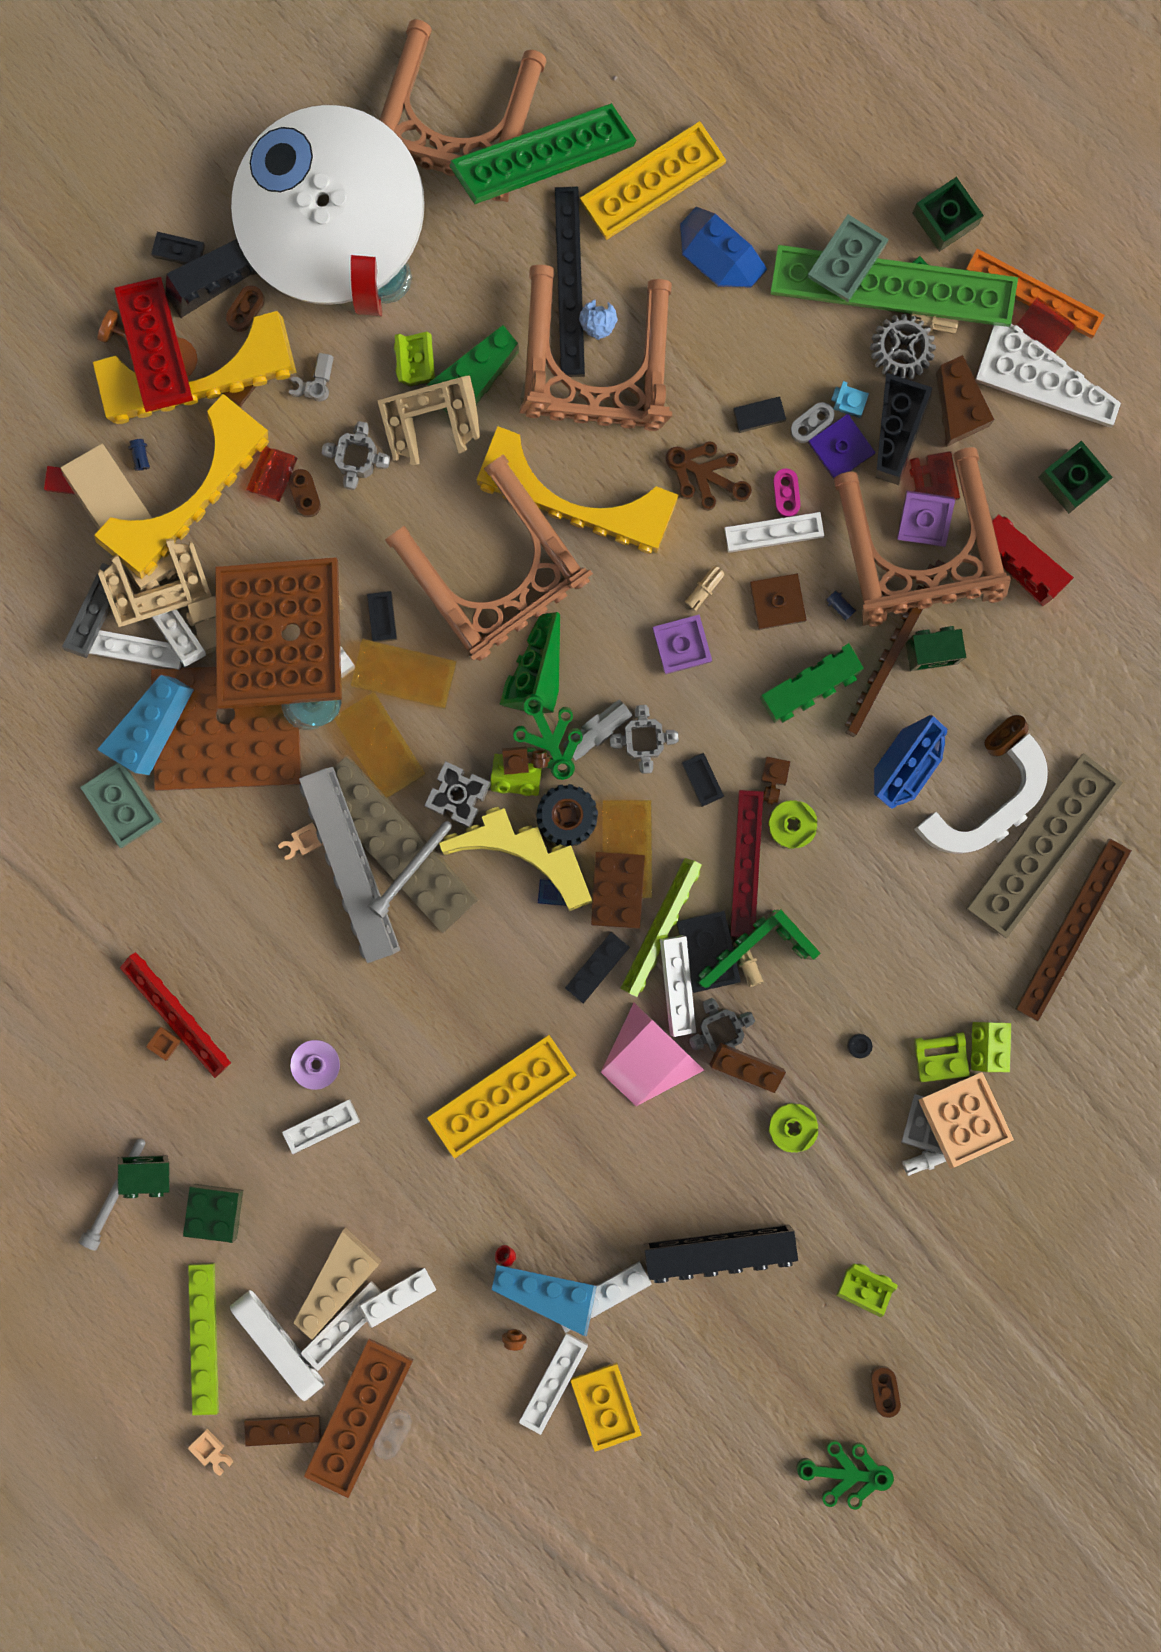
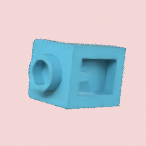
(849, 400)

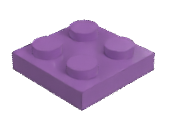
(925, 518)
(682, 644)

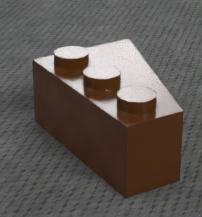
(961, 401)

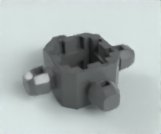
(710, 1006)

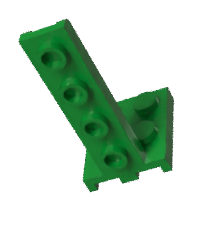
(786, 930)

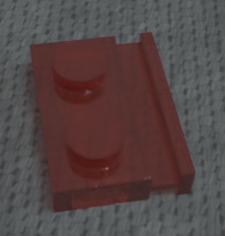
(1045, 325)
(272, 473)

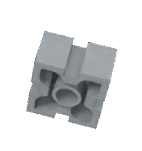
(453, 780)

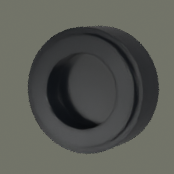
(859, 1046)

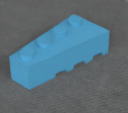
(147, 726)
(555, 1298)

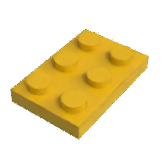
(605, 1407)

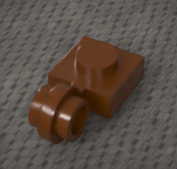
(517, 760)
(774, 772)

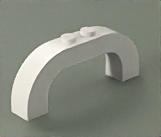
(1033, 772)

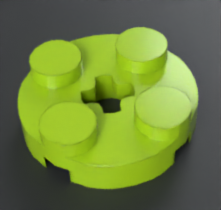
(790, 838)
(796, 1141)

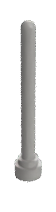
(380, 905)
(91, 1238)

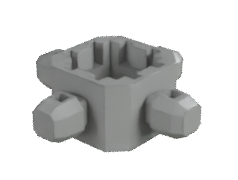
(360, 438)
(669, 737)

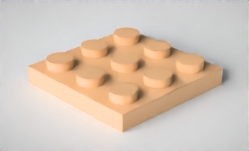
(966, 1120)

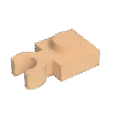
(304, 840)
(207, 1449)

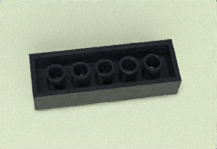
(720, 1253)

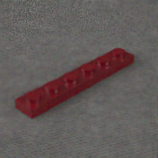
(746, 862)

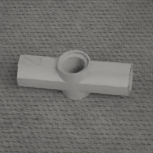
(600, 728)

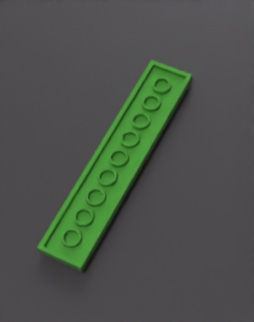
(905, 288)

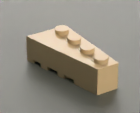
(340, 1277)

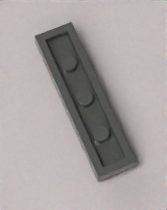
(89, 619)

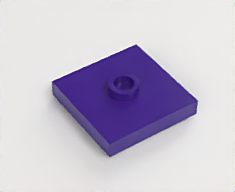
(841, 447)

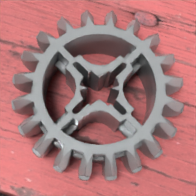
(894, 330)

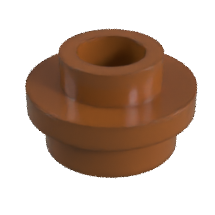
(514, 1340)

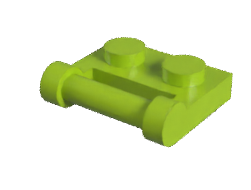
(943, 1065)

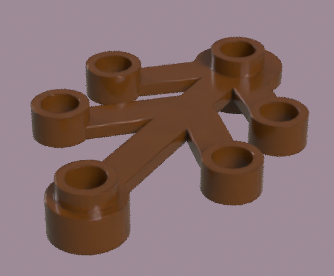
(705, 472)

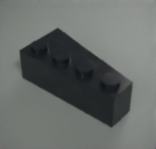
(901, 419)

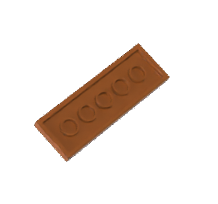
(358, 1418)

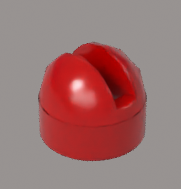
(500, 1253)

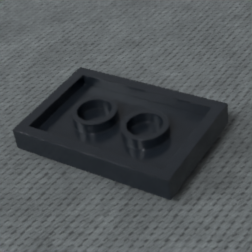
(706, 940)

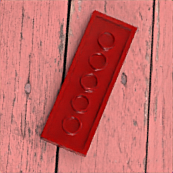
(153, 344)

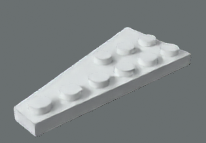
(1035, 373)

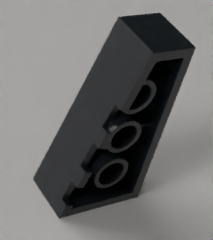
(206, 277)

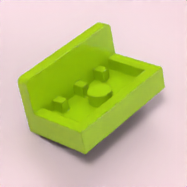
(414, 358)
(520, 783)
(991, 1047)
(866, 1289)

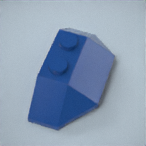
(719, 250)
(909, 762)

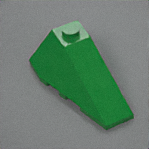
(537, 667)

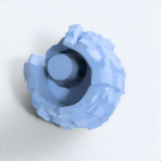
(597, 320)

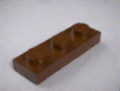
(747, 1068)
(282, 1430)

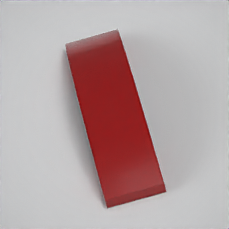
(365, 286)

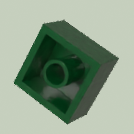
(947, 214)
(1075, 477)
(935, 649)
(143, 1176)
(213, 1213)

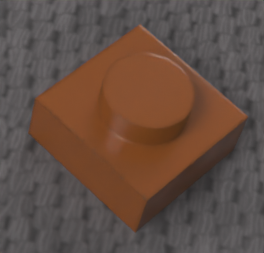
(163, 1043)

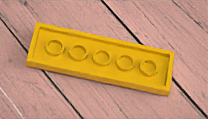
(653, 180)
(501, 1096)

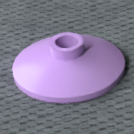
(302, 1066)

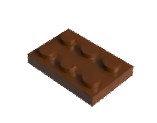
(617, 890)

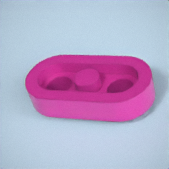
(786, 493)

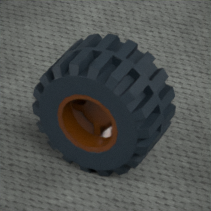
(566, 815)

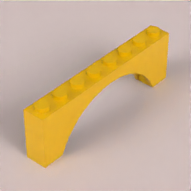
(260, 359)
(636, 523)
(143, 542)

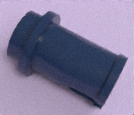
(139, 454)
(840, 605)

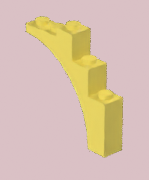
(528, 845)

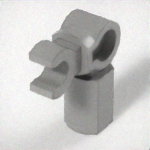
(315, 389)

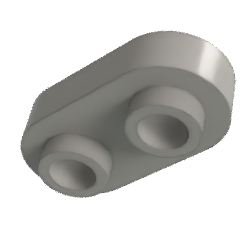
(811, 423)

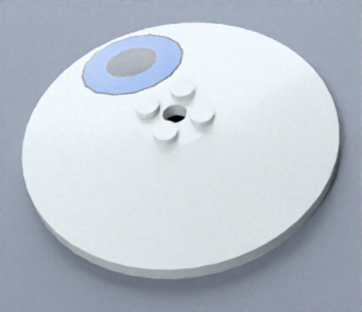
(370, 209)

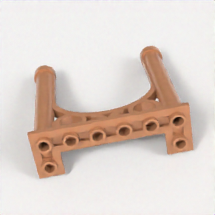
(439, 159)
(537, 393)
(540, 532)
(992, 586)

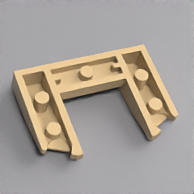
(399, 412)
(135, 607)

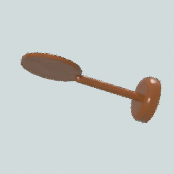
(109, 327)

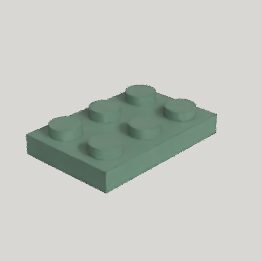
(848, 258)
(121, 804)

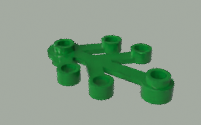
(550, 741)
(849, 1475)

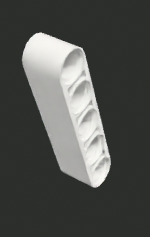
(277, 1345)

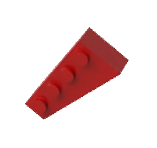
(1028, 563)

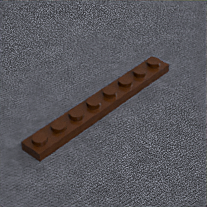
(887, 659)
(1073, 929)

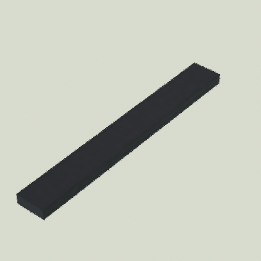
(569, 281)

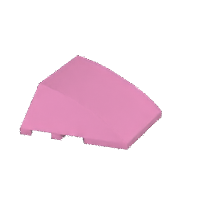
(646, 1059)

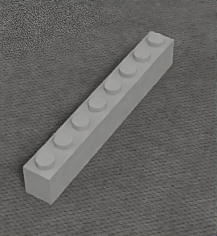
(348, 863)

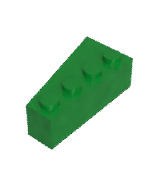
(483, 362)
(812, 684)

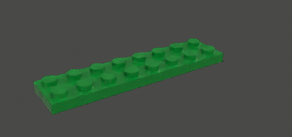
(542, 153)

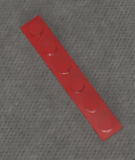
(175, 1015)

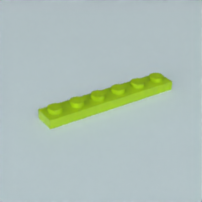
(664, 920)
(203, 1339)

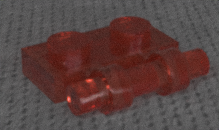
(941, 473)

